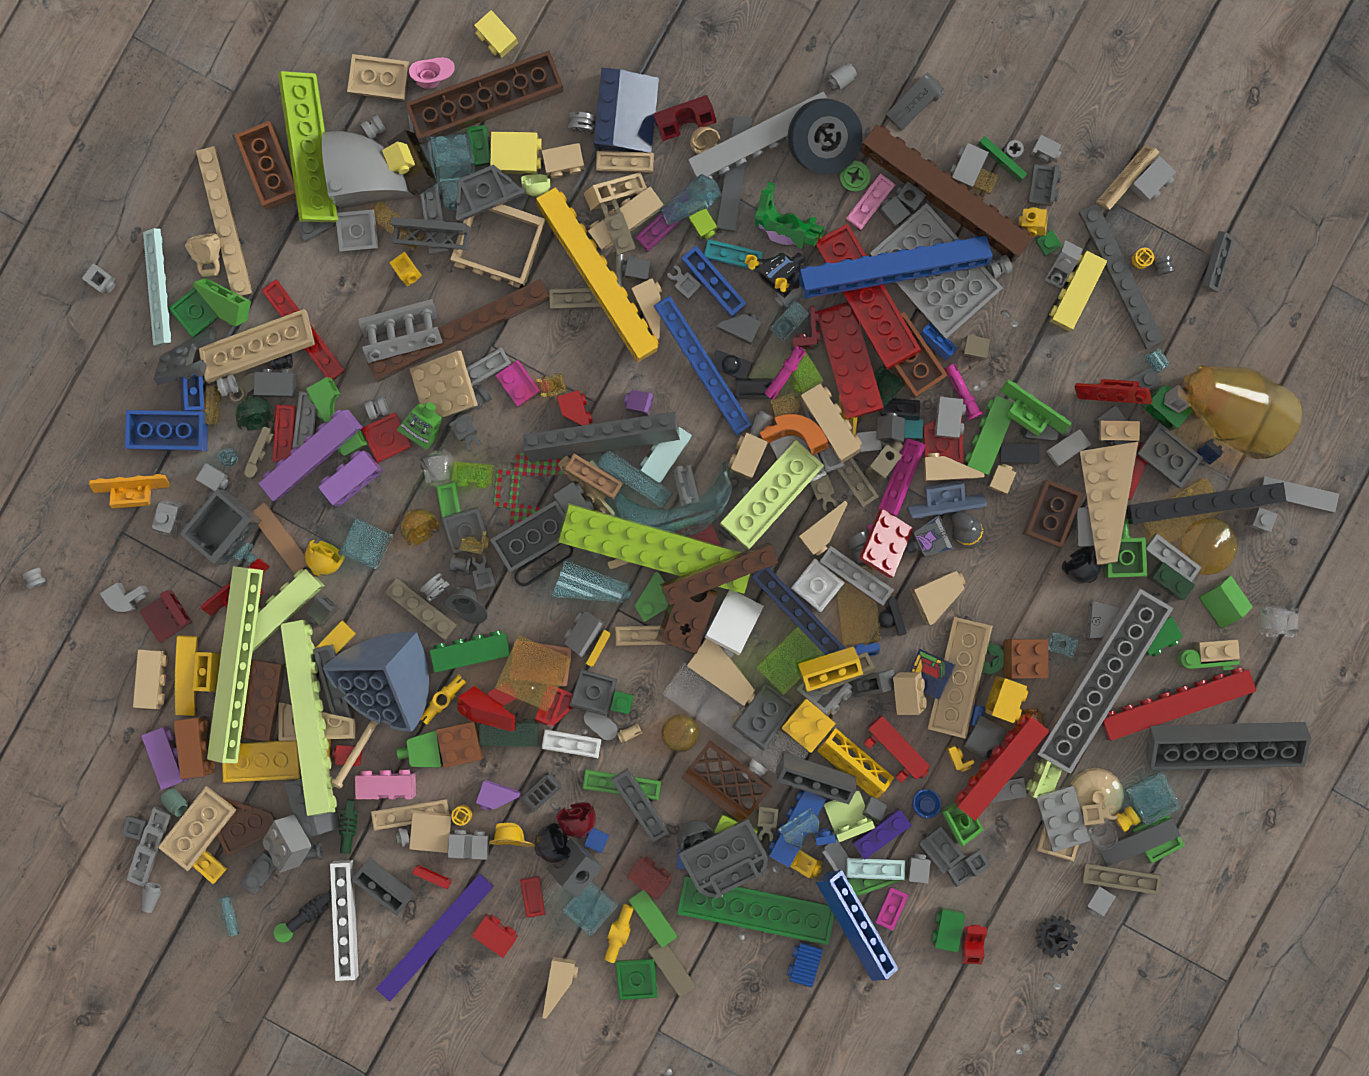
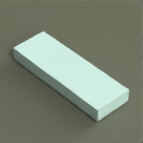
(875, 868)

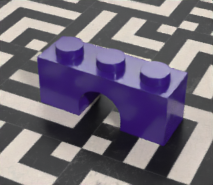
(883, 833)

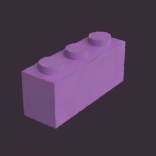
(163, 756)

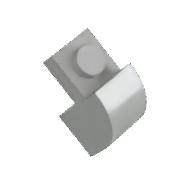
(121, 601)

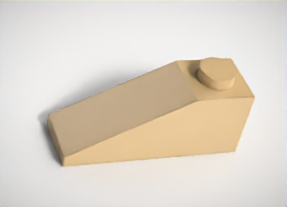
(618, 188)
(647, 296)
(944, 468)
(560, 978)

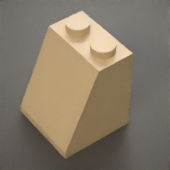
(937, 595)

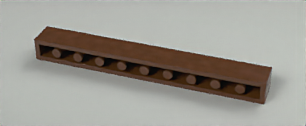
(466, 328)

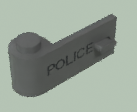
(915, 100)

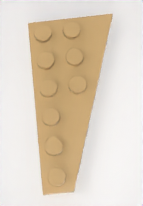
(1107, 485)

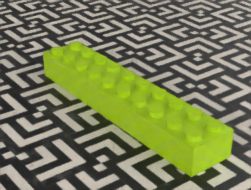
(642, 544)

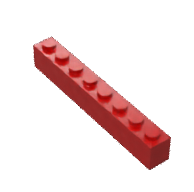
(1178, 704)

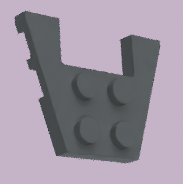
(179, 360)

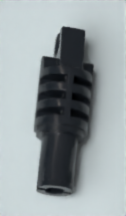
(309, 911)

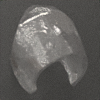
(437, 467)

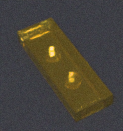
(383, 218)

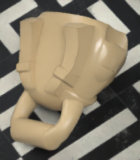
(205, 250)

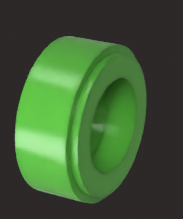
(282, 933)

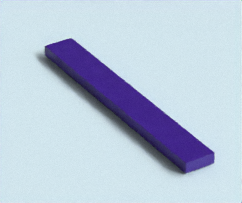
(434, 937)

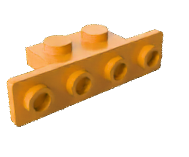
(129, 491)

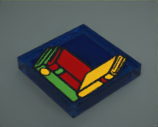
(934, 672)

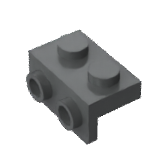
(1043, 185)

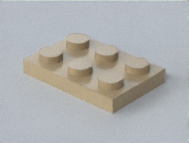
(378, 77)

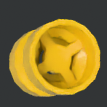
(1139, 261)
(462, 811)
(1127, 819)

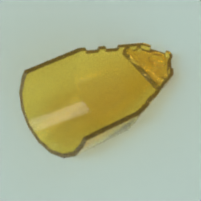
(1245, 409)

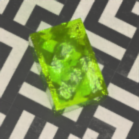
(782, 662)

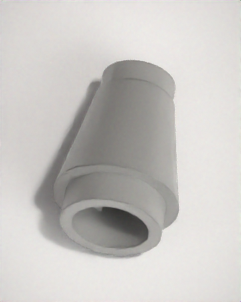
(761, 421)
(150, 896)

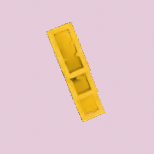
(184, 670)

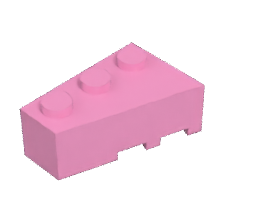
(385, 784)

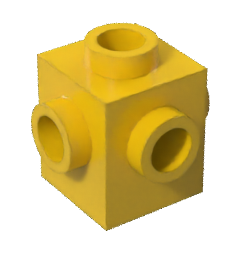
(1034, 221)

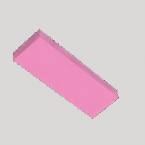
(870, 202)

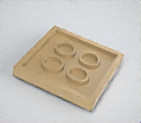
(444, 384)

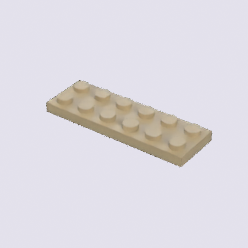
(257, 345)
(967, 651)

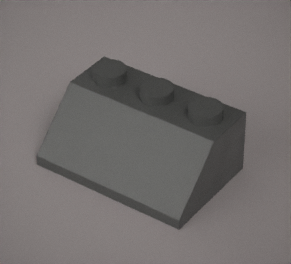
(310, 824)

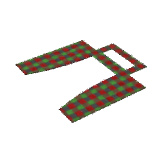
(523, 468)

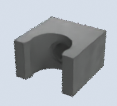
(577, 871)

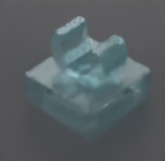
(246, 553)

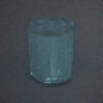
(1158, 360)

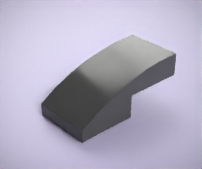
(968, 867)

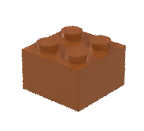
(1025, 658)
(459, 744)

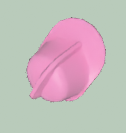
(432, 71)

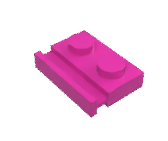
(517, 383)

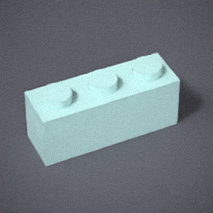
(664, 456)

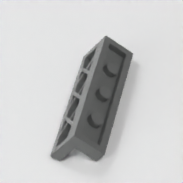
(430, 226)

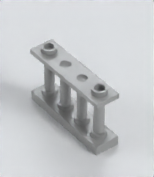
(395, 319)

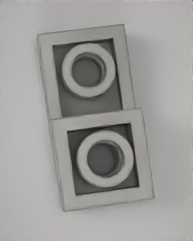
(1068, 448)

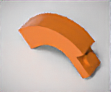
(797, 426)

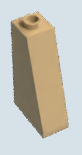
(720, 670)

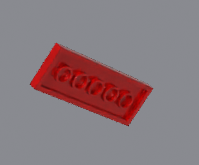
(849, 361)

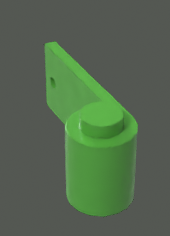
(1190, 659)

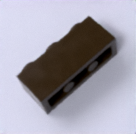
(421, 175)

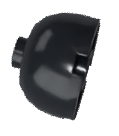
(1082, 566)
(551, 844)

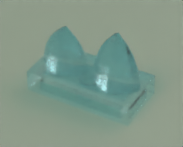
(793, 830)

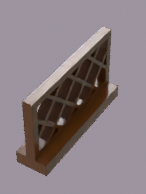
(714, 791)

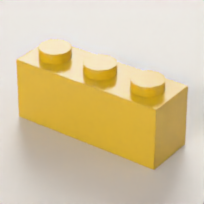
(830, 669)

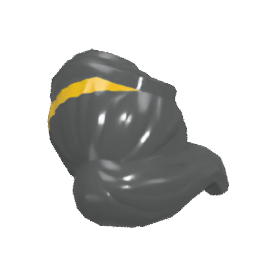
(966, 529)

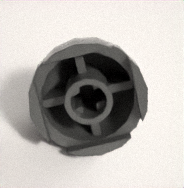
(693, 833)

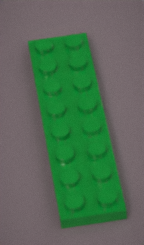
(760, 912)

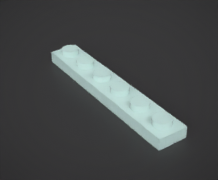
(157, 287)

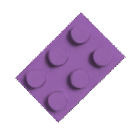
(350, 478)

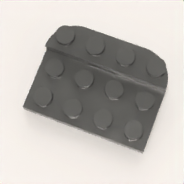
(725, 859)

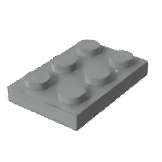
(1062, 818)

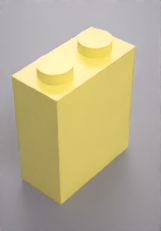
(516, 152)

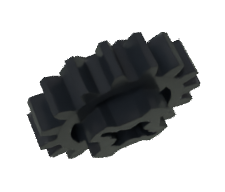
(1057, 929)

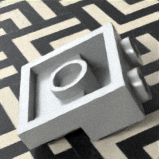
(829, 700)

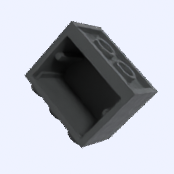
(220, 526)

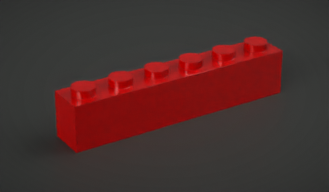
(1000, 766)

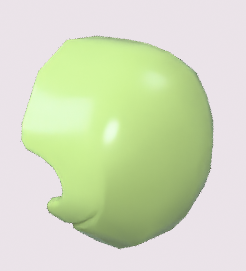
(535, 184)

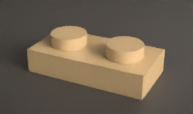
(1119, 430)

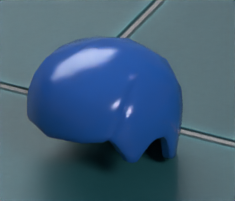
(926, 803)

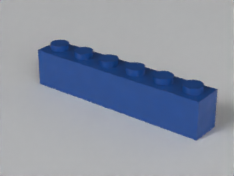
(857, 925)

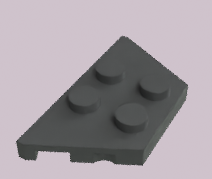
(484, 191)

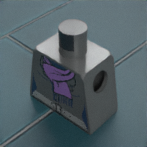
(930, 539)

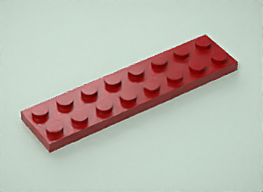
(871, 304)

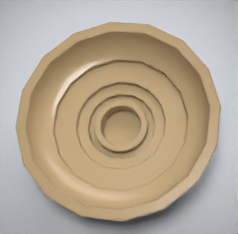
(1098, 787)

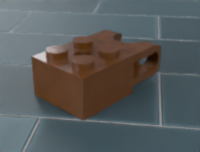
(692, 616)

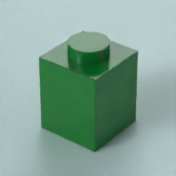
(622, 702)

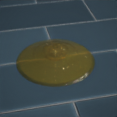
(1210, 545)

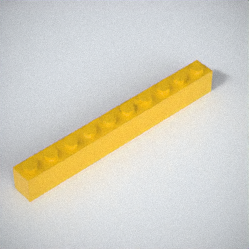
(597, 275)

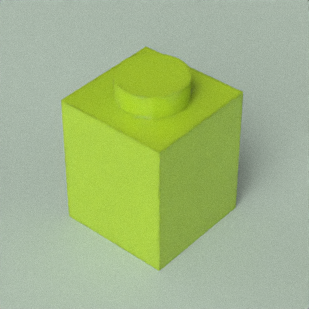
(703, 224)

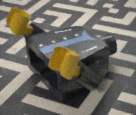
(778, 272)

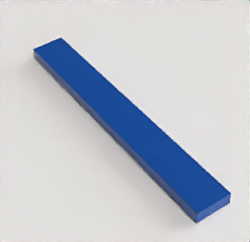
(702, 365)

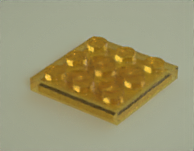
(533, 673)

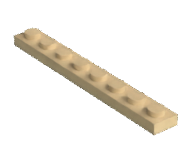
(224, 221)

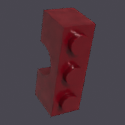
(694, 111)

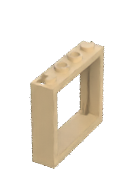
(497, 275)

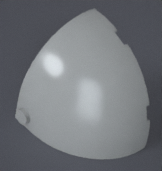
(358, 171)

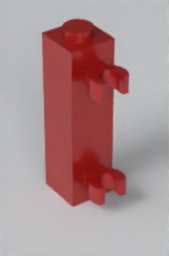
(899, 748)

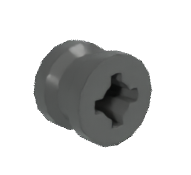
(1163, 265)

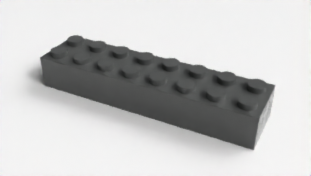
(1228, 746)

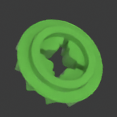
(864, 175)

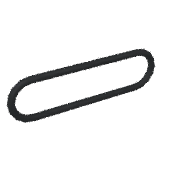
(549, 569)

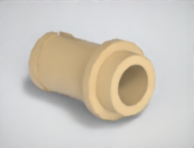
(629, 733)

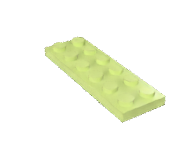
(771, 494)

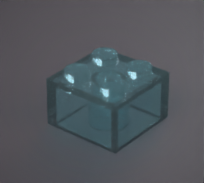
(452, 156)
(366, 543)
(1152, 798)
(590, 908)

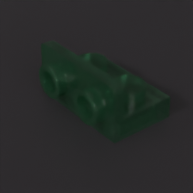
(887, 384)

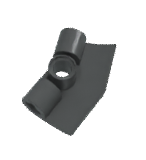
(986, 737)

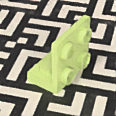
(1044, 778)
(848, 819)

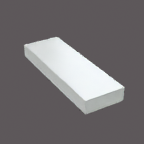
(571, 743)

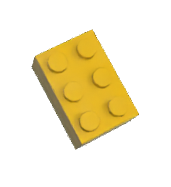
(1006, 699)

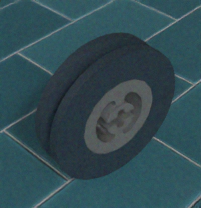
(843, 130)

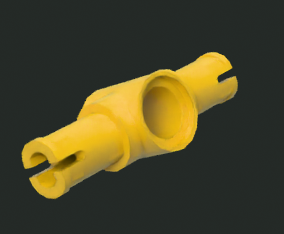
(449, 691)
(618, 933)

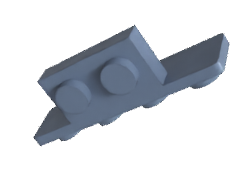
(945, 499)

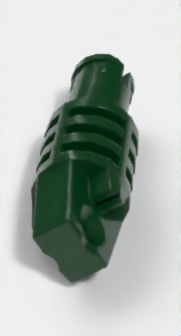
(347, 826)

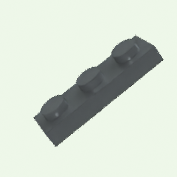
(1218, 261)

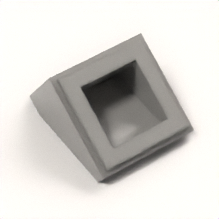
(1176, 399)

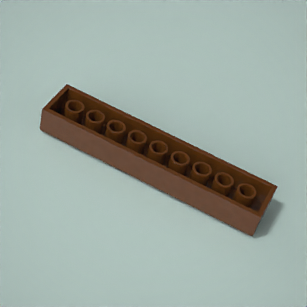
(945, 193)

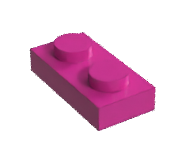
(891, 908)

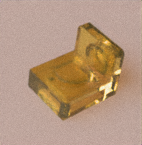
(471, 545)

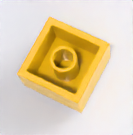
(808, 725)

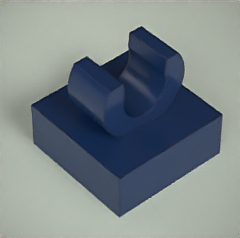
(1210, 451)

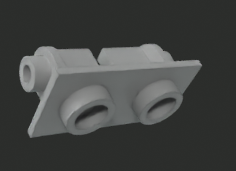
(686, 485)

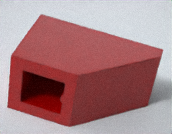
(573, 408)

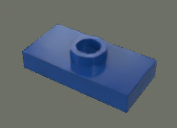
(872, 649)

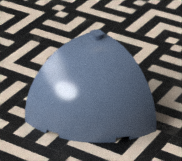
(384, 679)

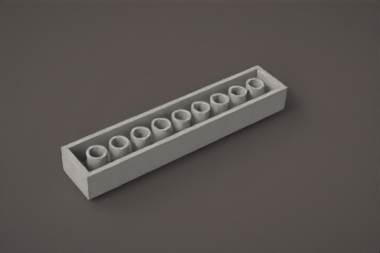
(1103, 679)

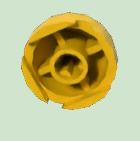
(323, 558)

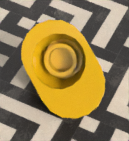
(509, 835)

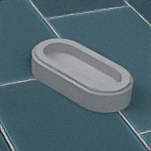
(601, 725)

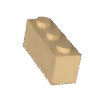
(150, 679)

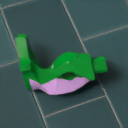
(786, 227)

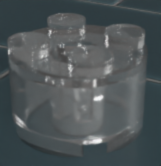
(1278, 620)

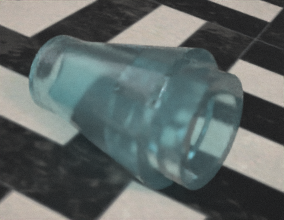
(231, 459)

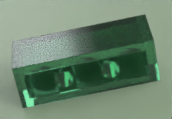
(524, 734)

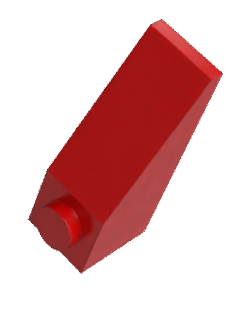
(484, 710)

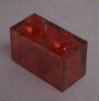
(649, 877)

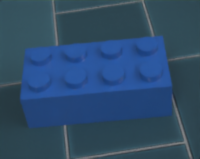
(166, 430)

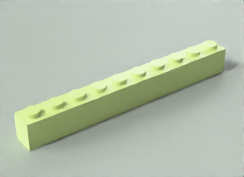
(235, 665)
(308, 718)

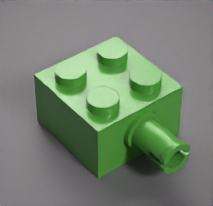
(1131, 557)

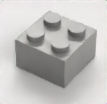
(286, 843)

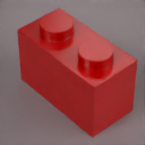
(495, 935)

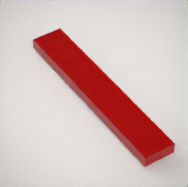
(319, 352)

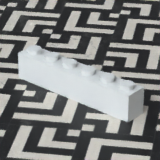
(344, 920)

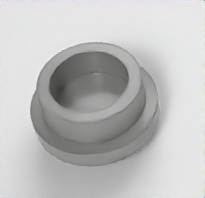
(402, 837)

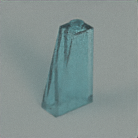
(635, 479)
(587, 584)

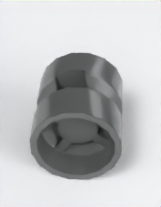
(857, 544)

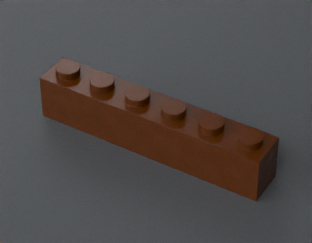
(719, 573)

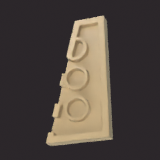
(336, 726)

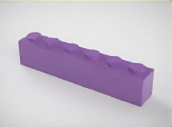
(310, 454)

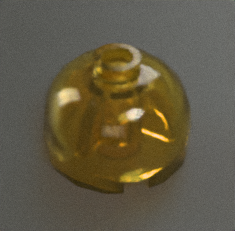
(418, 525)
(680, 733)

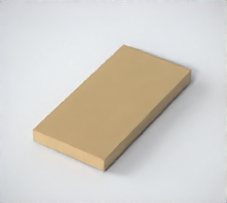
(197, 828)

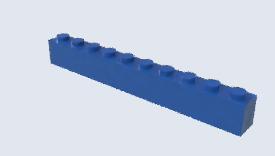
(894, 266)

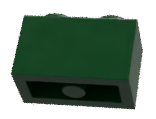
(1171, 581)

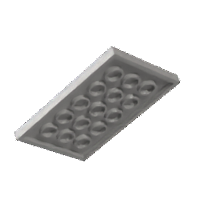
(943, 298)

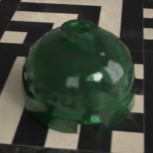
(254, 413)

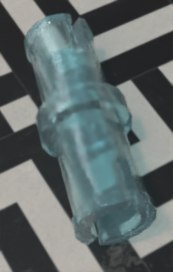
(229, 916)

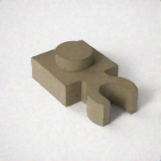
(822, 490)
(767, 819)

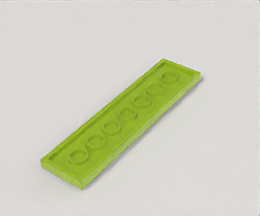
(304, 136)

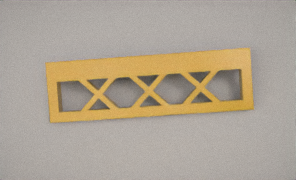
(840, 758)

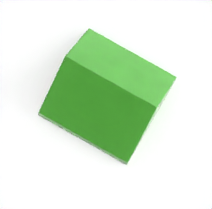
(1226, 602)
(960, 824)

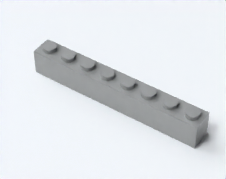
(746, 144)

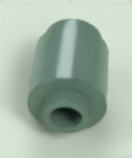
(174, 802)

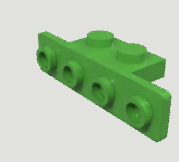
(1031, 412)

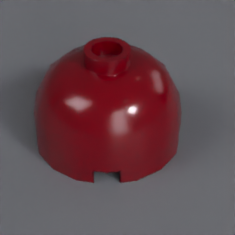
(578, 820)

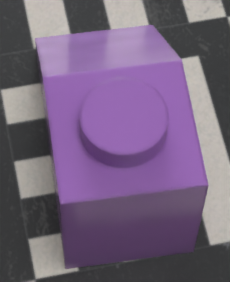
(639, 402)
(495, 795)

